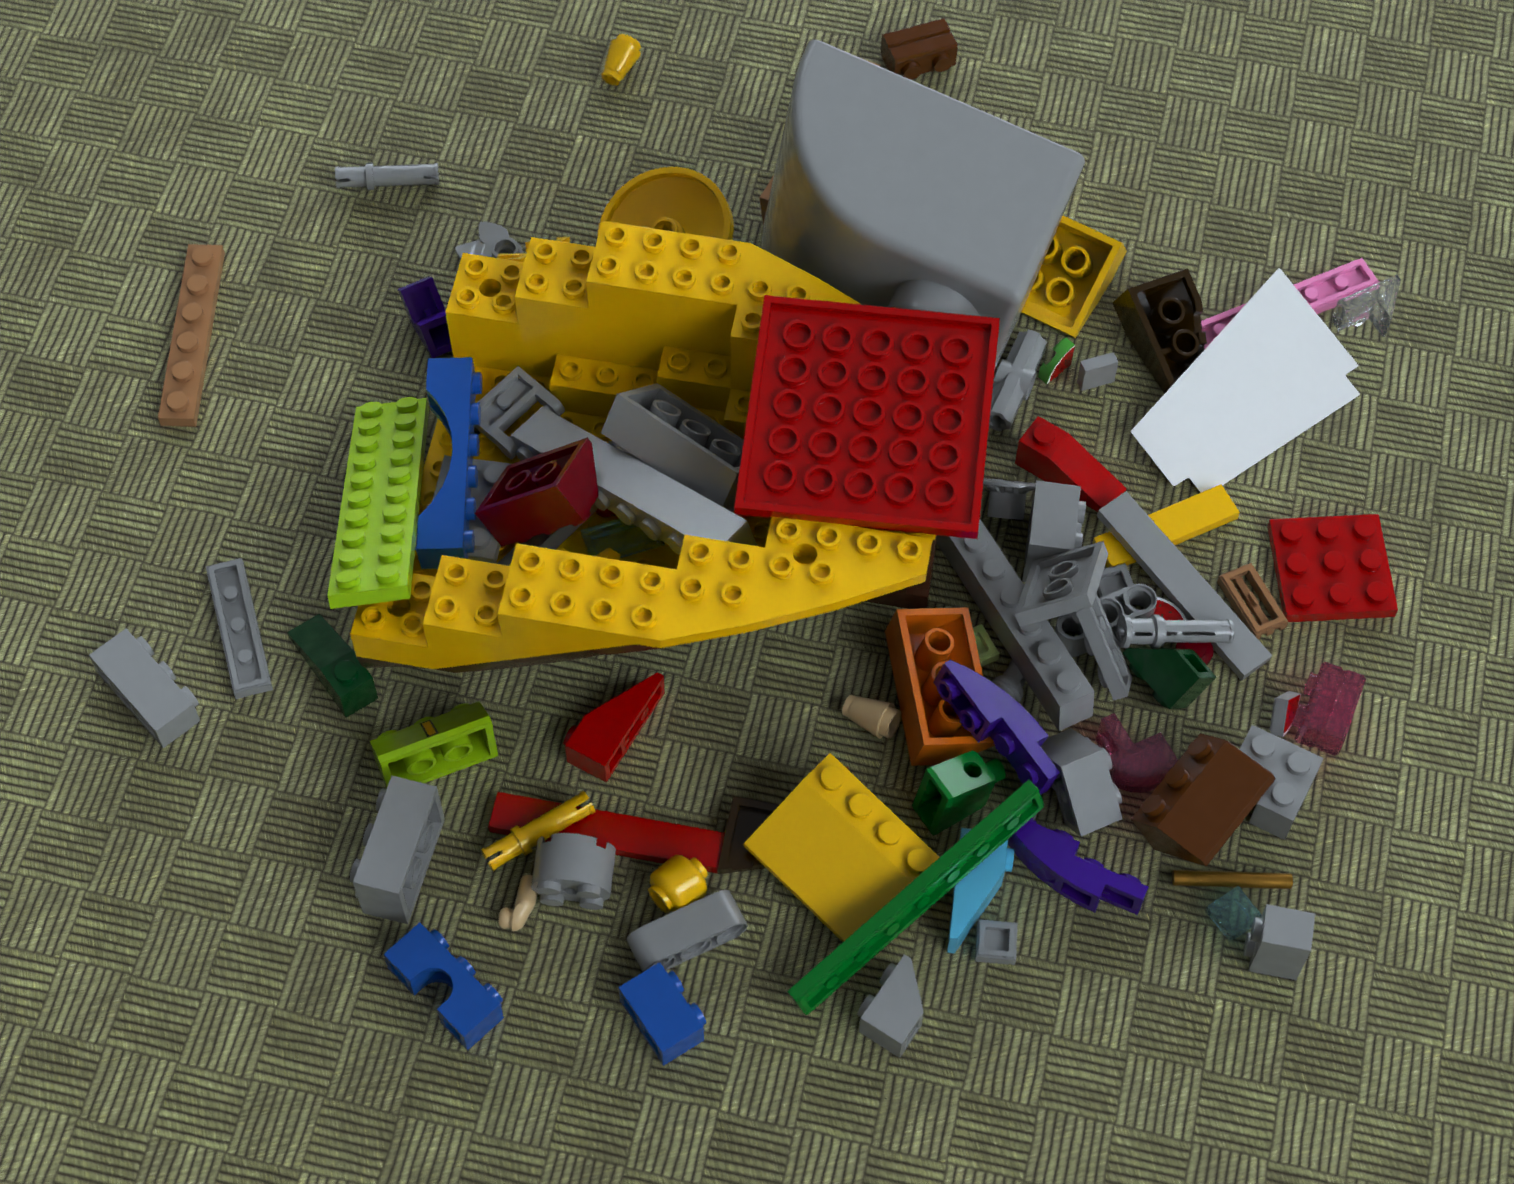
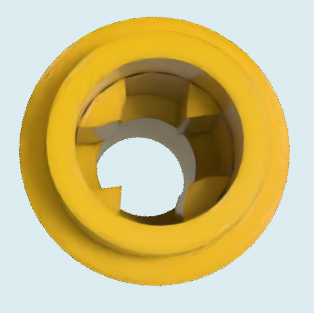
(621, 57)

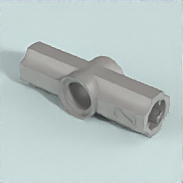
(1015, 378)

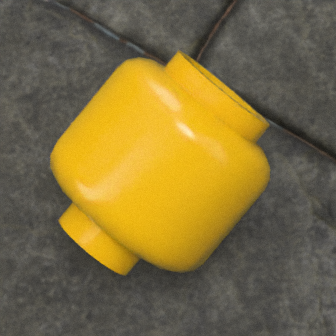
(678, 883)

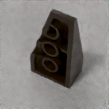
(1164, 324)

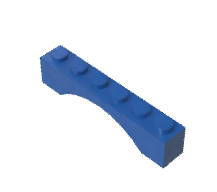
(445, 522)

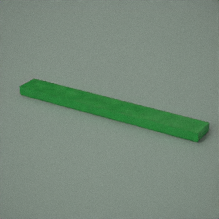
(916, 898)

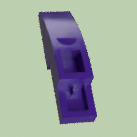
(993, 713)
(1083, 881)

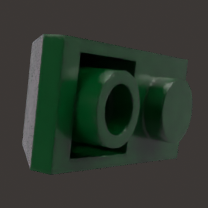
(1172, 673)

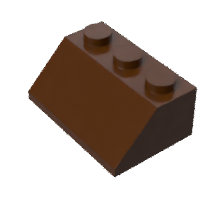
(1202, 800)

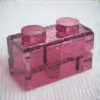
(1329, 708)

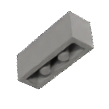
(146, 687)

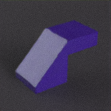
(427, 315)

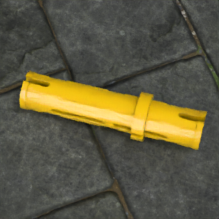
(526, 837)

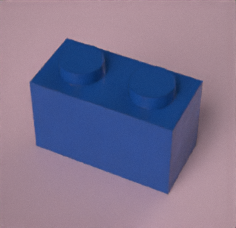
(663, 1013)

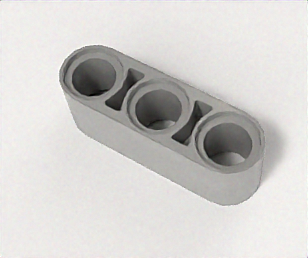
(1113, 605)
(688, 931)

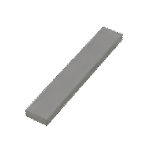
(1181, 581)

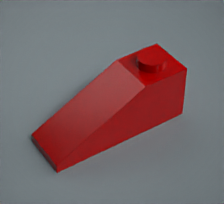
(1061, 459)
(611, 728)

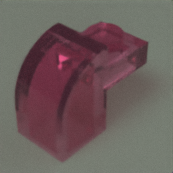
(1137, 765)

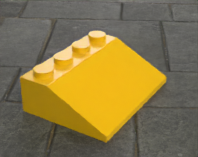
(1073, 276)
(839, 848)

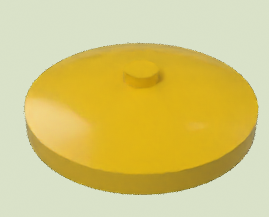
(672, 201)

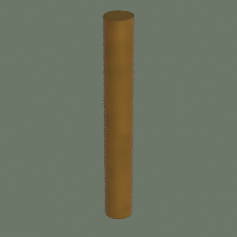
(1232, 879)

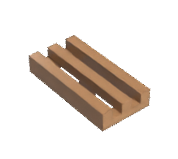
(1266, 627)

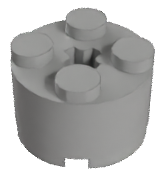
(573, 870)

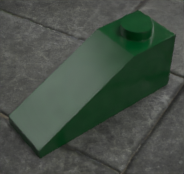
(334, 665)

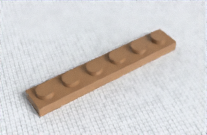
(191, 336)

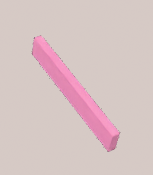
(1319, 291)

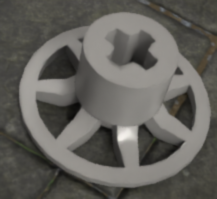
(1007, 498)

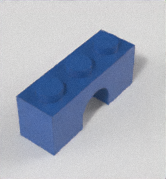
(424, 959)

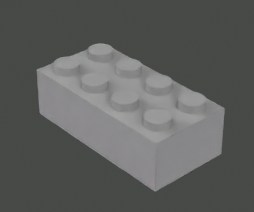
(677, 441)

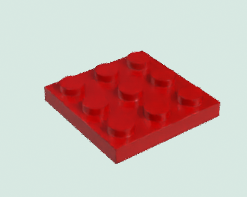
(1332, 568)

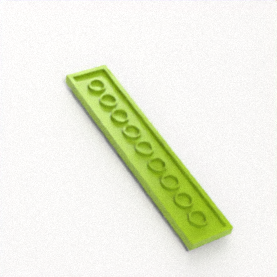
(380, 504)

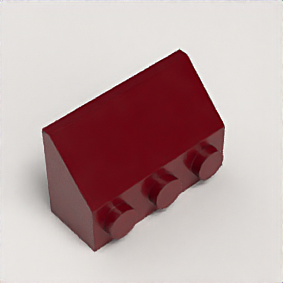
(541, 494)

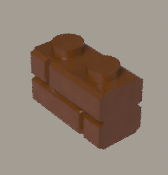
(919, 49)

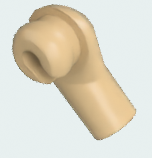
(524, 904)

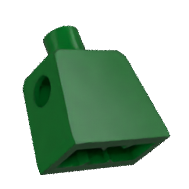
(955, 790)

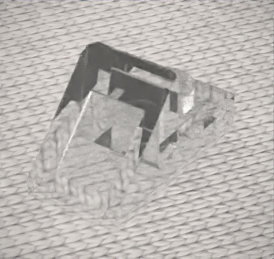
(1372, 302)

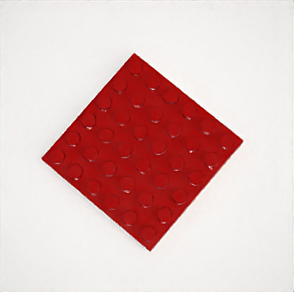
(868, 417)

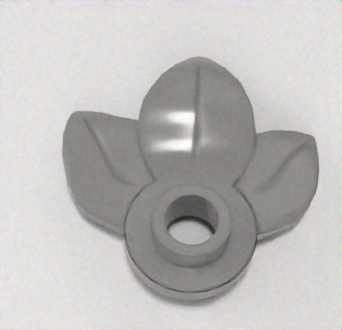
(493, 241)

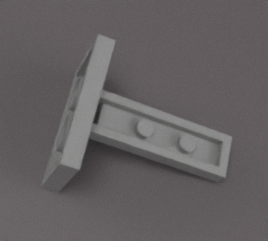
(1070, 585)

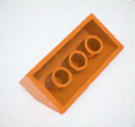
(918, 647)

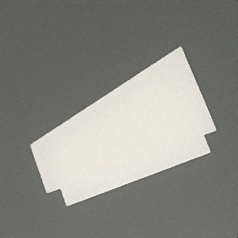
(1249, 390)

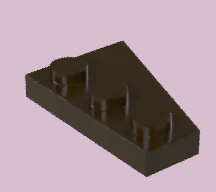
(743, 821)

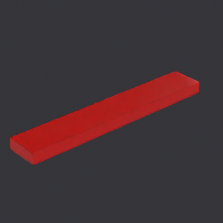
(629, 834)

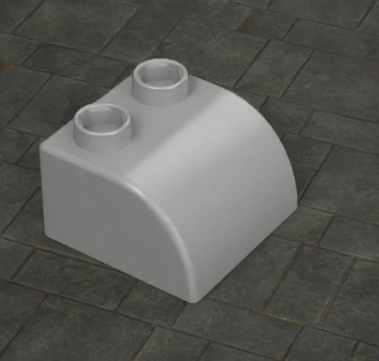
(912, 193)

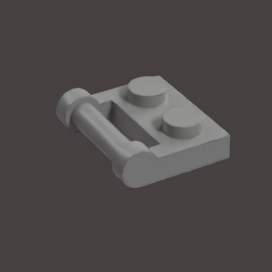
(508, 403)

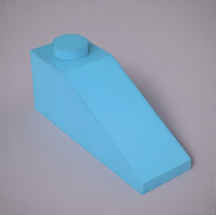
(976, 892)

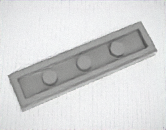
(239, 628)

